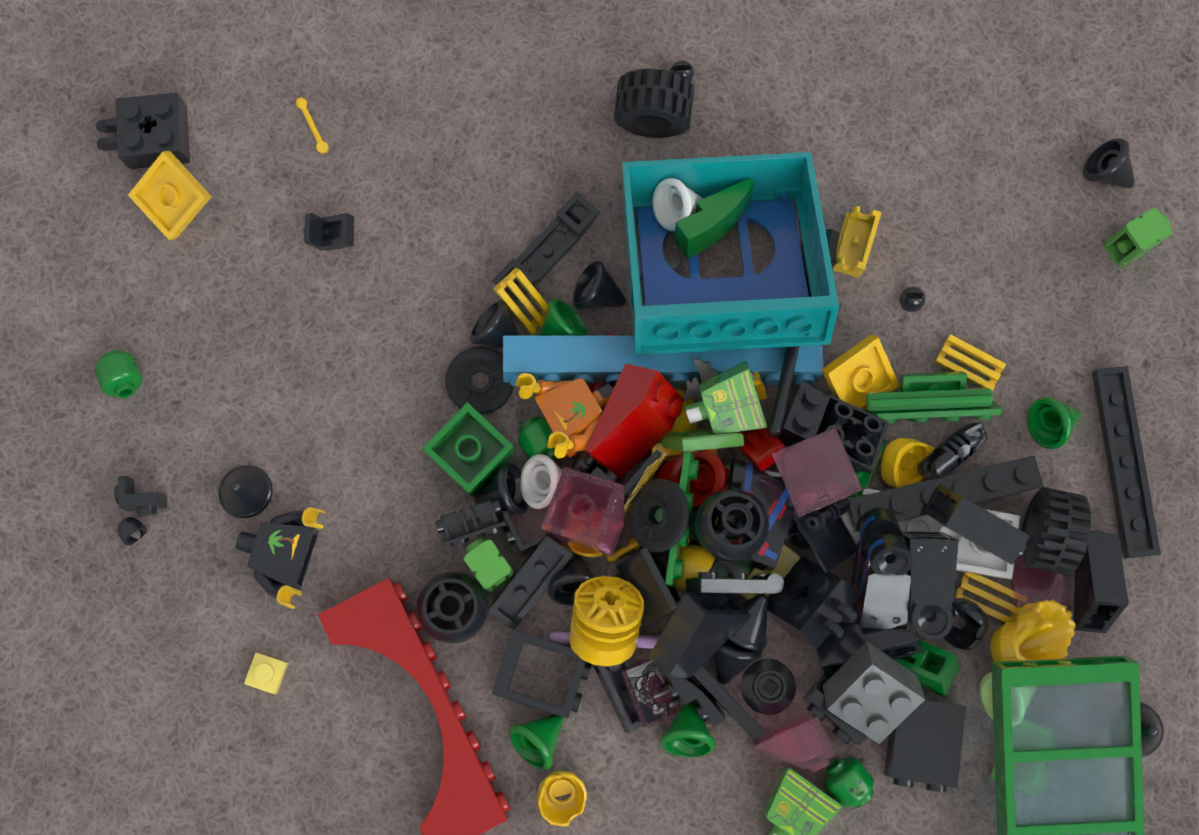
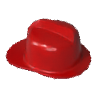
(710, 474)

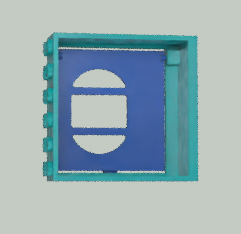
(732, 311)

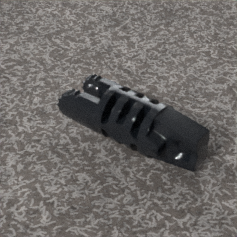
(953, 451)

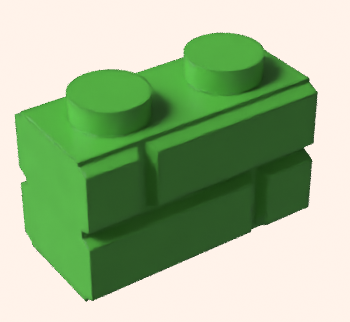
(1138, 237)
(488, 564)

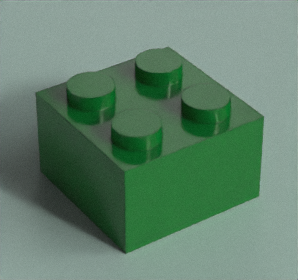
(469, 450)

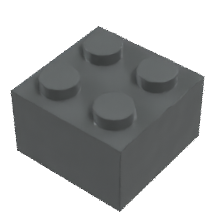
(873, 692)

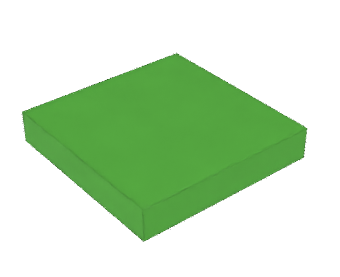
(701, 440)

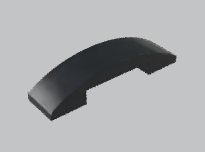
(552, 244)

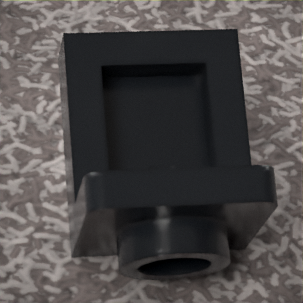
(329, 232)
(144, 503)

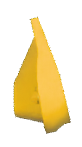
(901, 461)

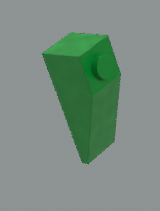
(933, 667)

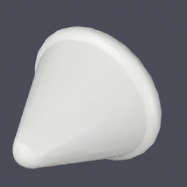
(673, 202)
(539, 481)

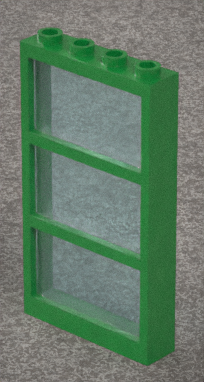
(1068, 746)

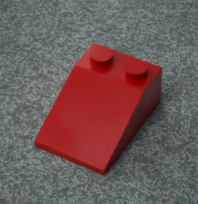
(634, 419)

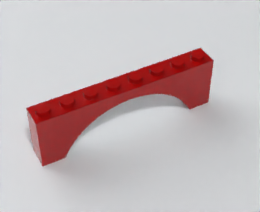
(382, 623)

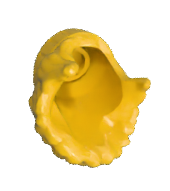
(1038, 632)

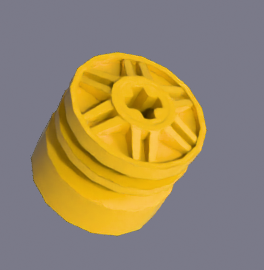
(606, 620)

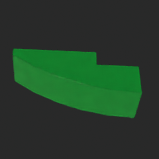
(713, 218)

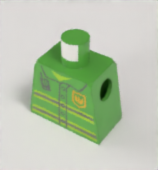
(729, 402)
(798, 806)

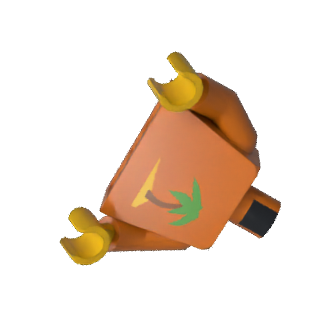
(568, 409)

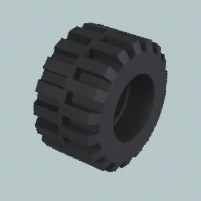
(654, 103)
(1057, 530)

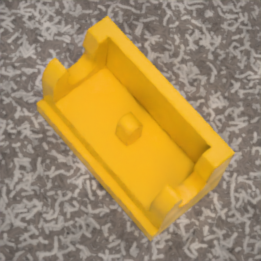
(856, 241)

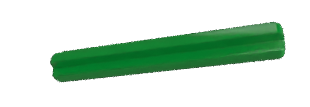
(928, 399)

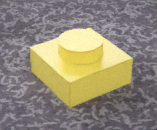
(266, 673)

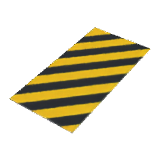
(647, 476)

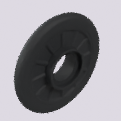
(460, 374)
(675, 515)

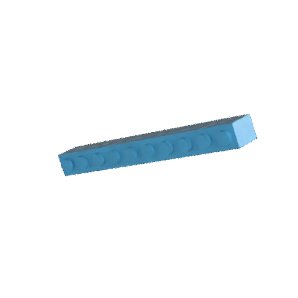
(605, 356)

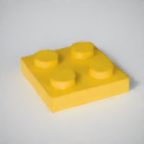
(169, 195)
(861, 372)

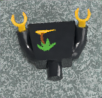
(282, 552)

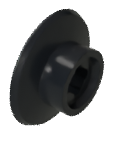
(756, 676)

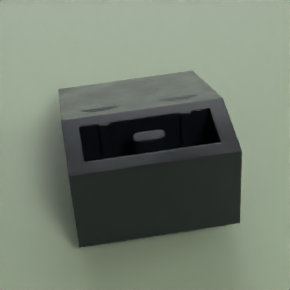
(816, 412)

